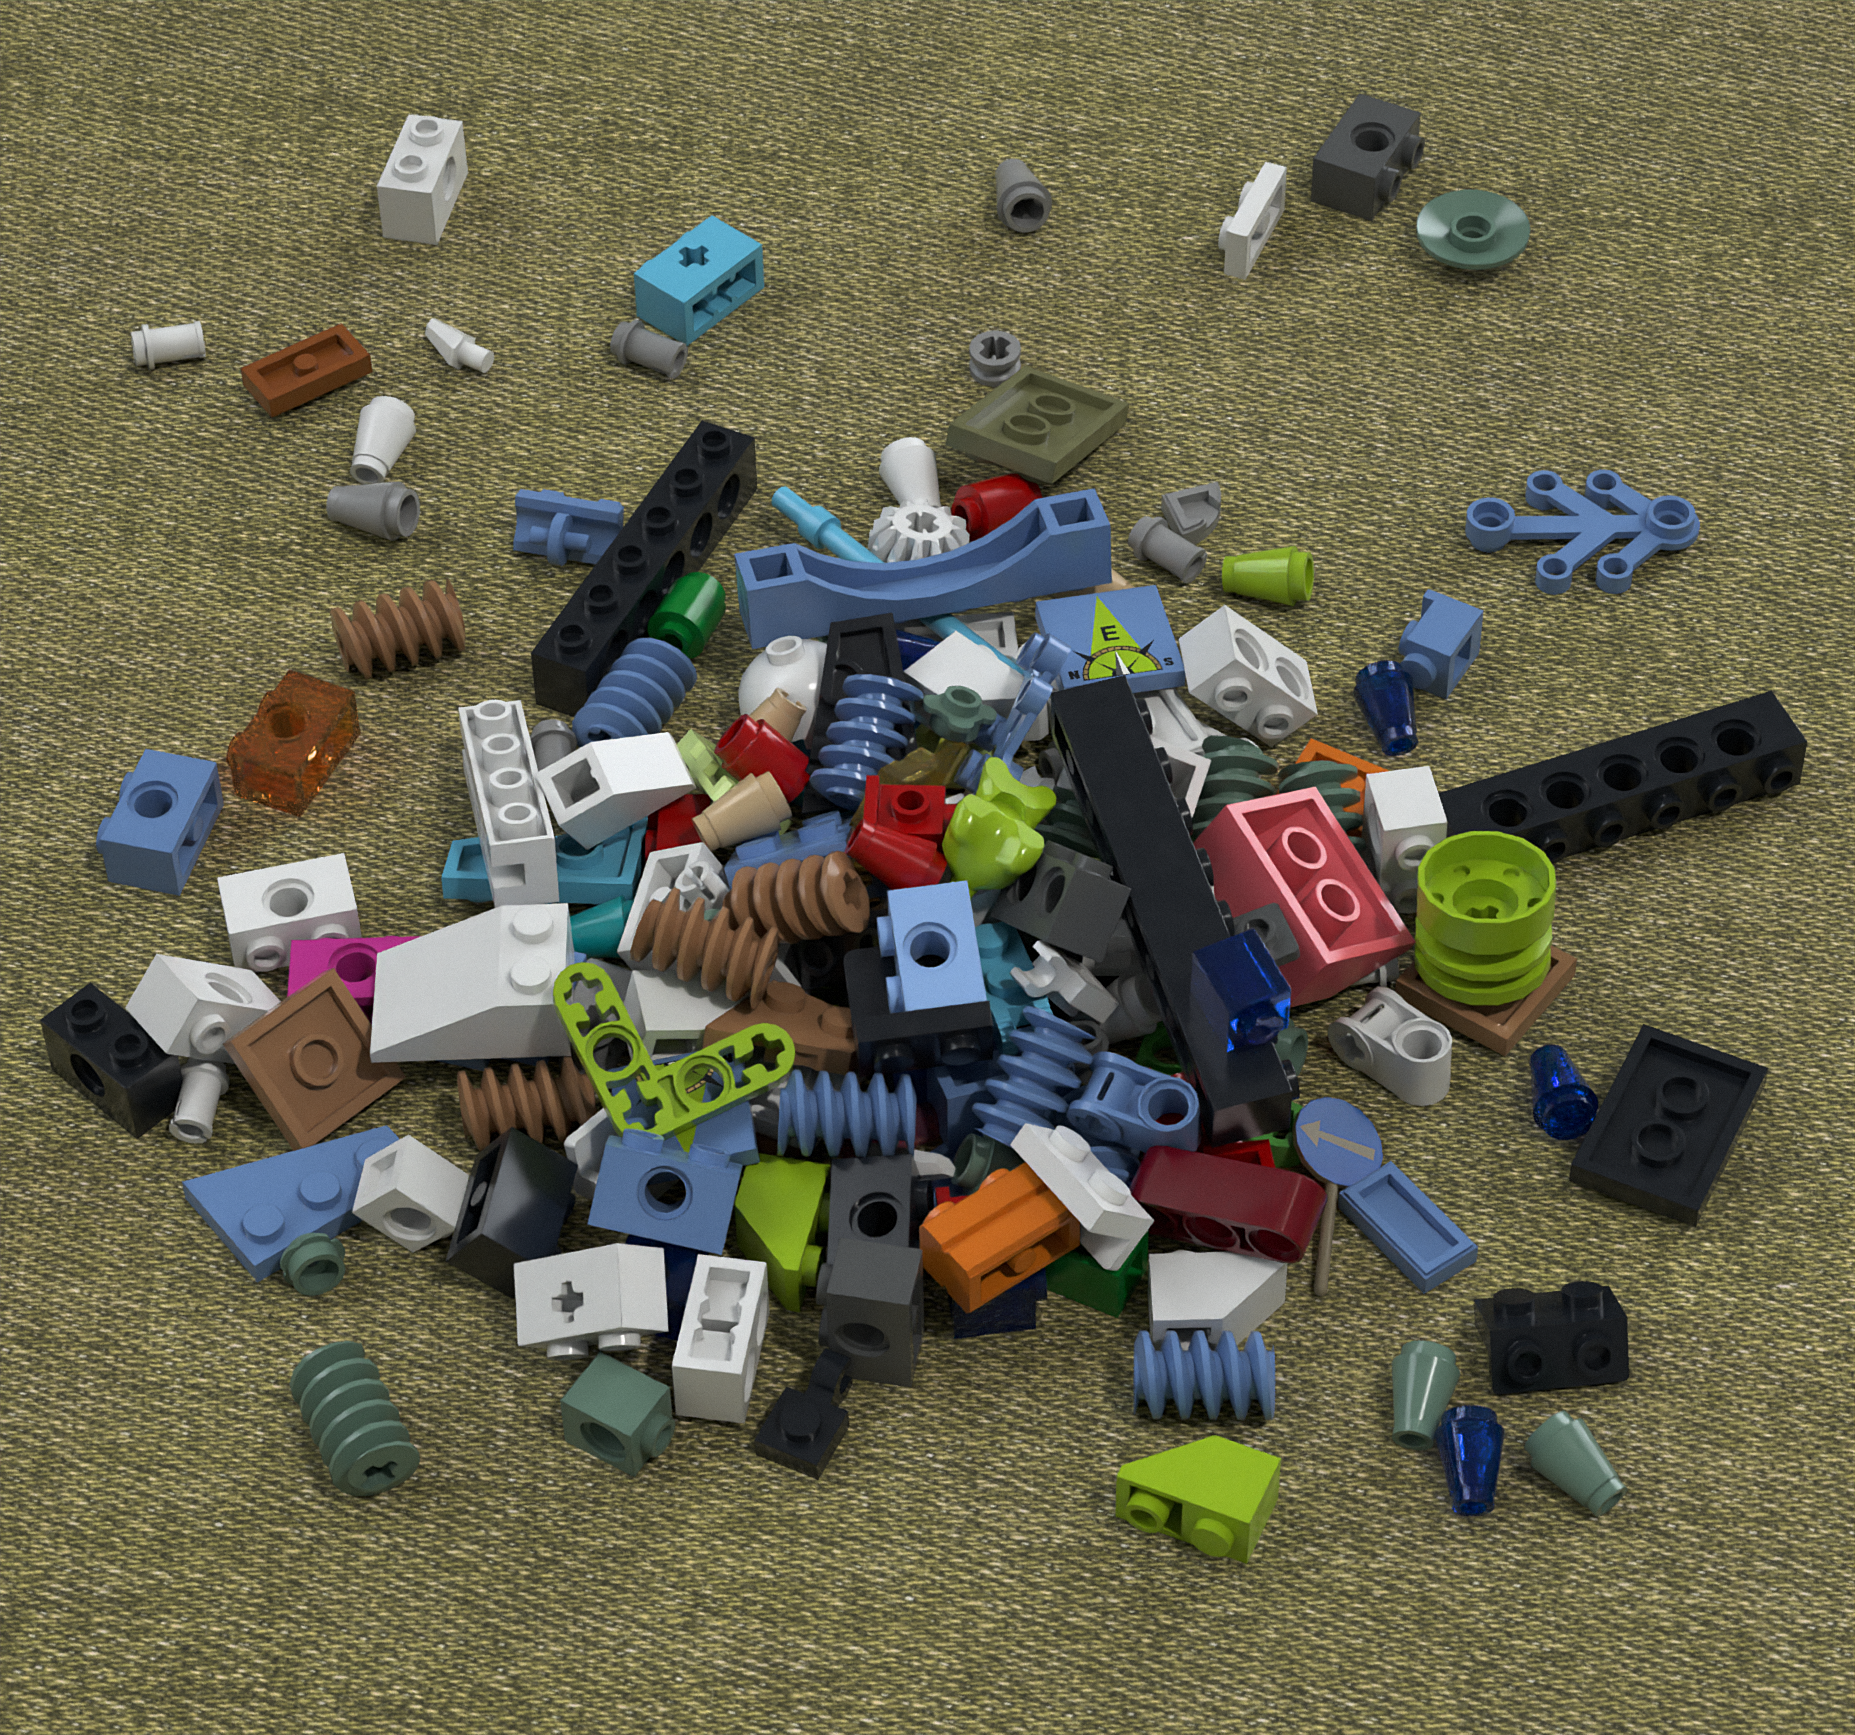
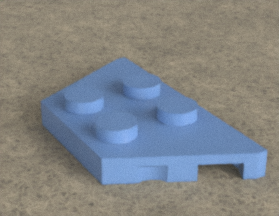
(817, 837)

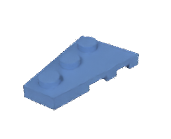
(279, 1198)

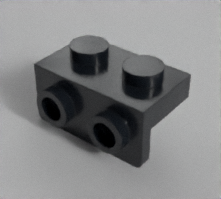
(1553, 1337)

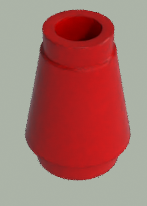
(896, 856)

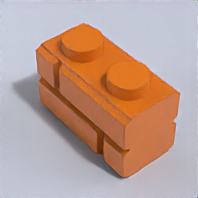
(996, 1236)

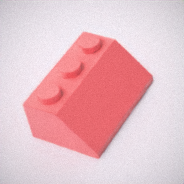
(1299, 857)

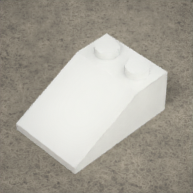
(475, 989)

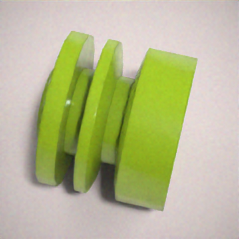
(1484, 917)

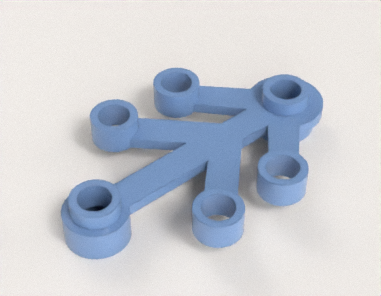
(1655, 525)
(1041, 661)

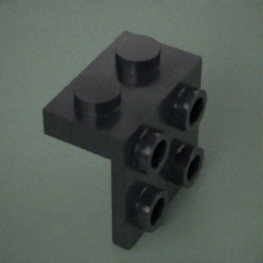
(910, 1038)

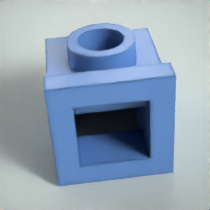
(1441, 643)

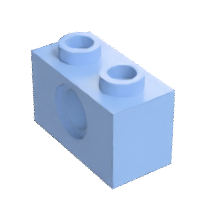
(937, 923)

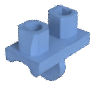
(565, 526)

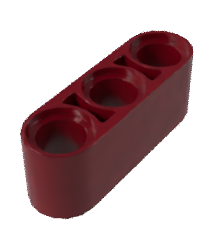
(1228, 1203)

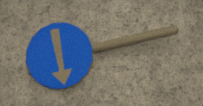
(1338, 1149)

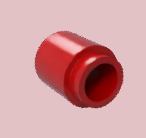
(993, 502)
(758, 748)

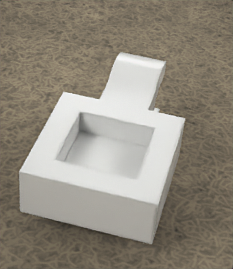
(1065, 983)

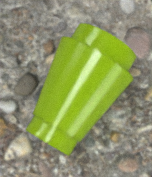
(1270, 575)

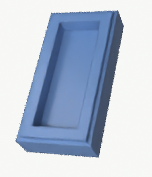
(1407, 1227)

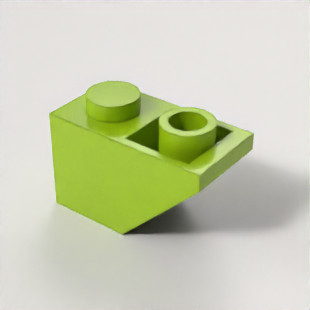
(782, 1222)
(1202, 1494)

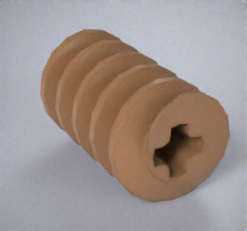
(399, 628)
(800, 898)
(706, 946)
(526, 1103)

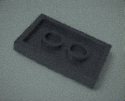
(1668, 1125)

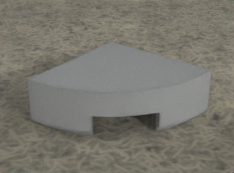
(1193, 511)

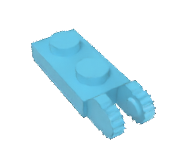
(999, 953)

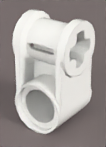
(1398, 1047)

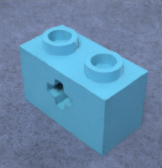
(699, 280)

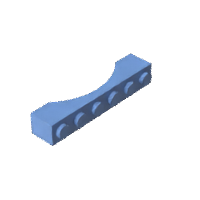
(1042, 551)

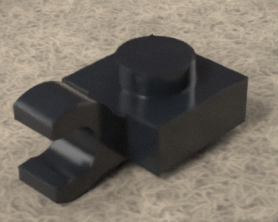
(809, 1426)

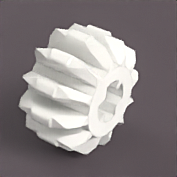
(916, 532)

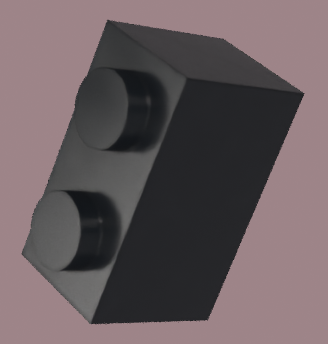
(511, 1209)

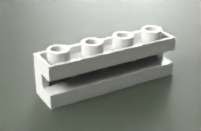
(508, 804)

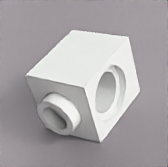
(410, 1193)

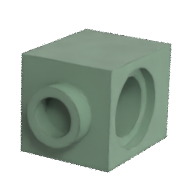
(618, 1414)

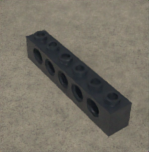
(660, 542)
(1638, 780)

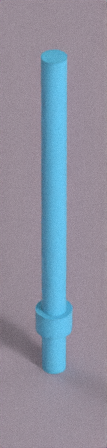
(825, 531)

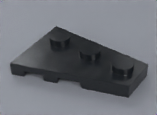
(853, 648)

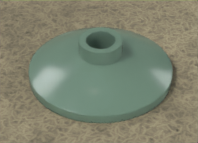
(1473, 229)

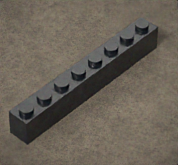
(1171, 905)

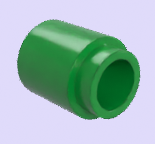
(689, 613)

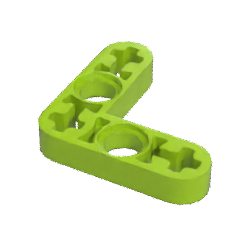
(664, 1085)

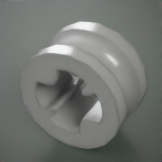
(994, 345)

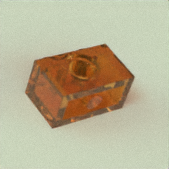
(293, 743)

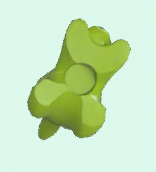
(993, 831)

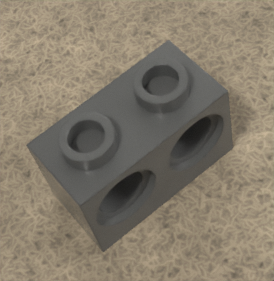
(1065, 902)

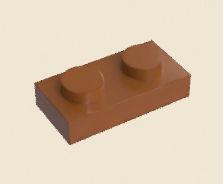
(306, 370)

